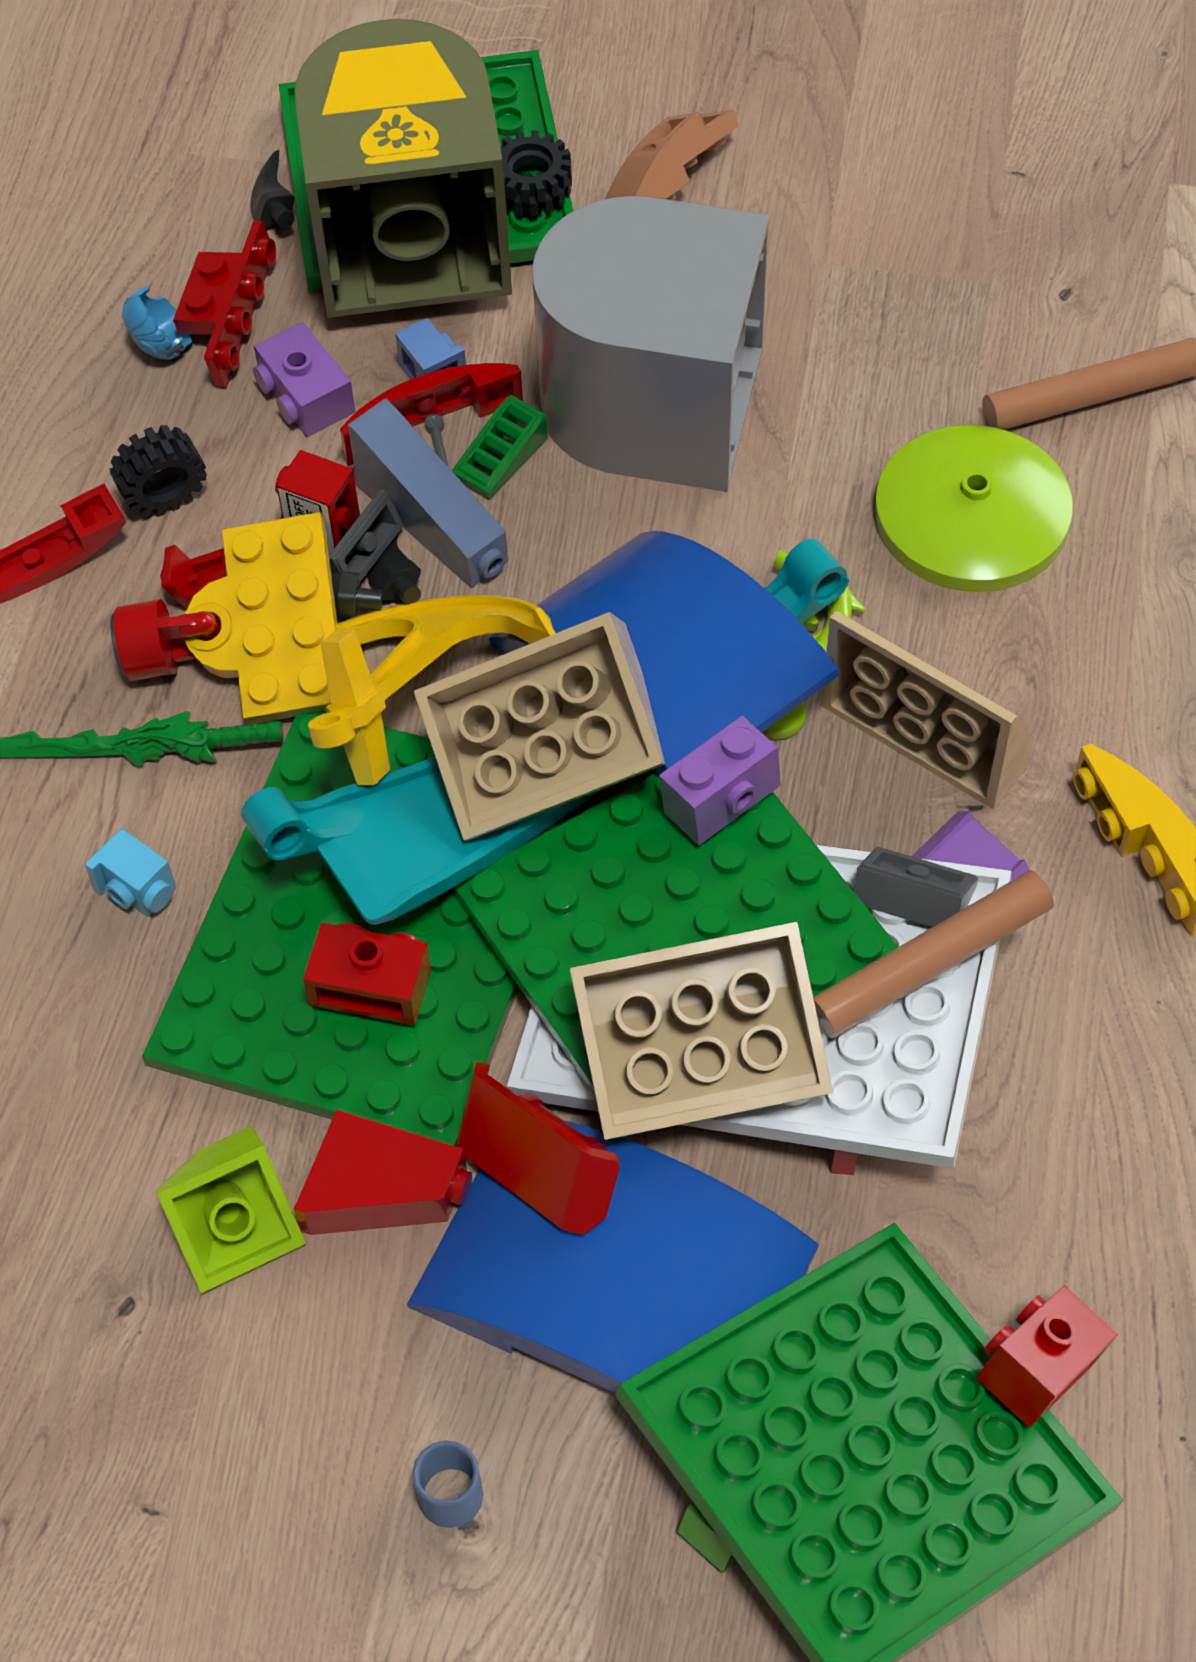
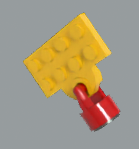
(250, 625)

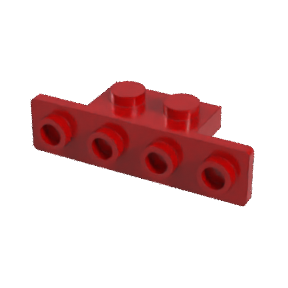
(223, 299)

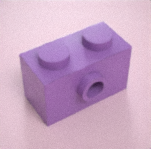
(303, 380)
(720, 780)

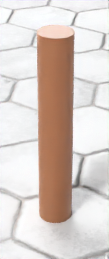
(1090, 385)
(932, 953)

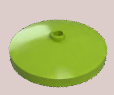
(973, 508)

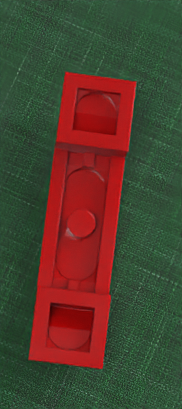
(446, 392)
(61, 546)

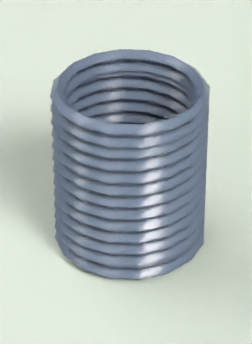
(441, 1457)

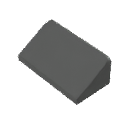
(367, 537)
(912, 887)

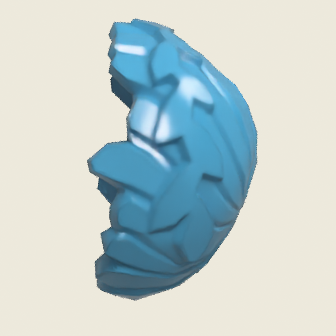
(152, 325)

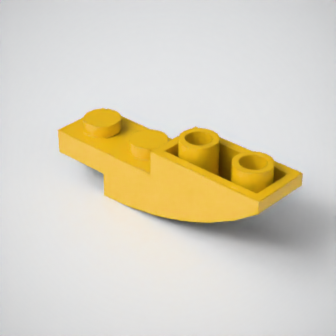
(1145, 820)

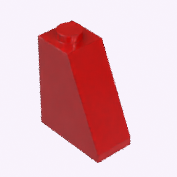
(379, 1179)

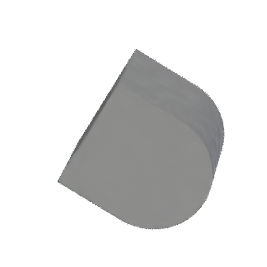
(651, 335)

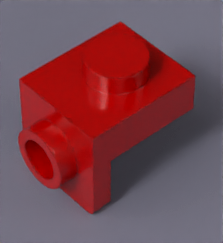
(186, 576)

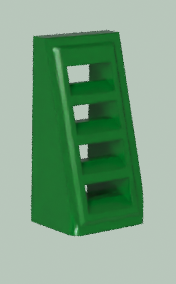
(515, 421)

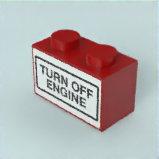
(321, 486)

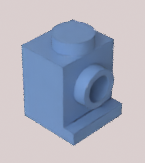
(426, 350)

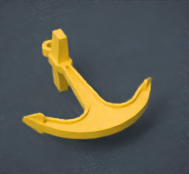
(430, 630)

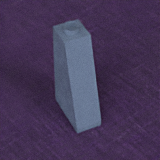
(426, 494)

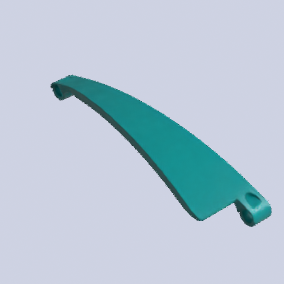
(401, 839)

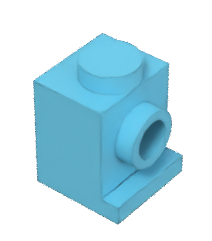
(131, 874)

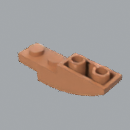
(661, 157)

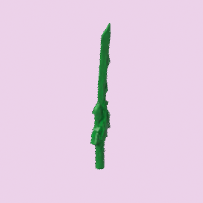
(146, 742)

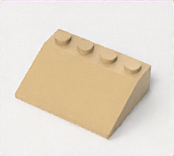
(924, 713)
(541, 725)
(701, 1030)

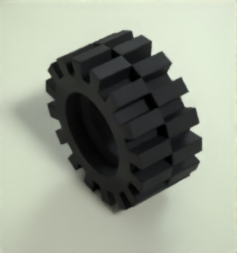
(539, 155)
(138, 465)

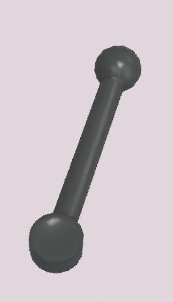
(434, 425)

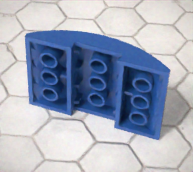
(702, 635)
(630, 1291)

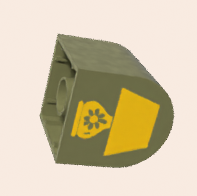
(402, 169)

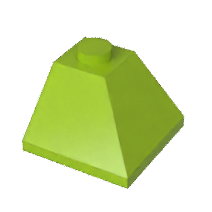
(229, 1210)

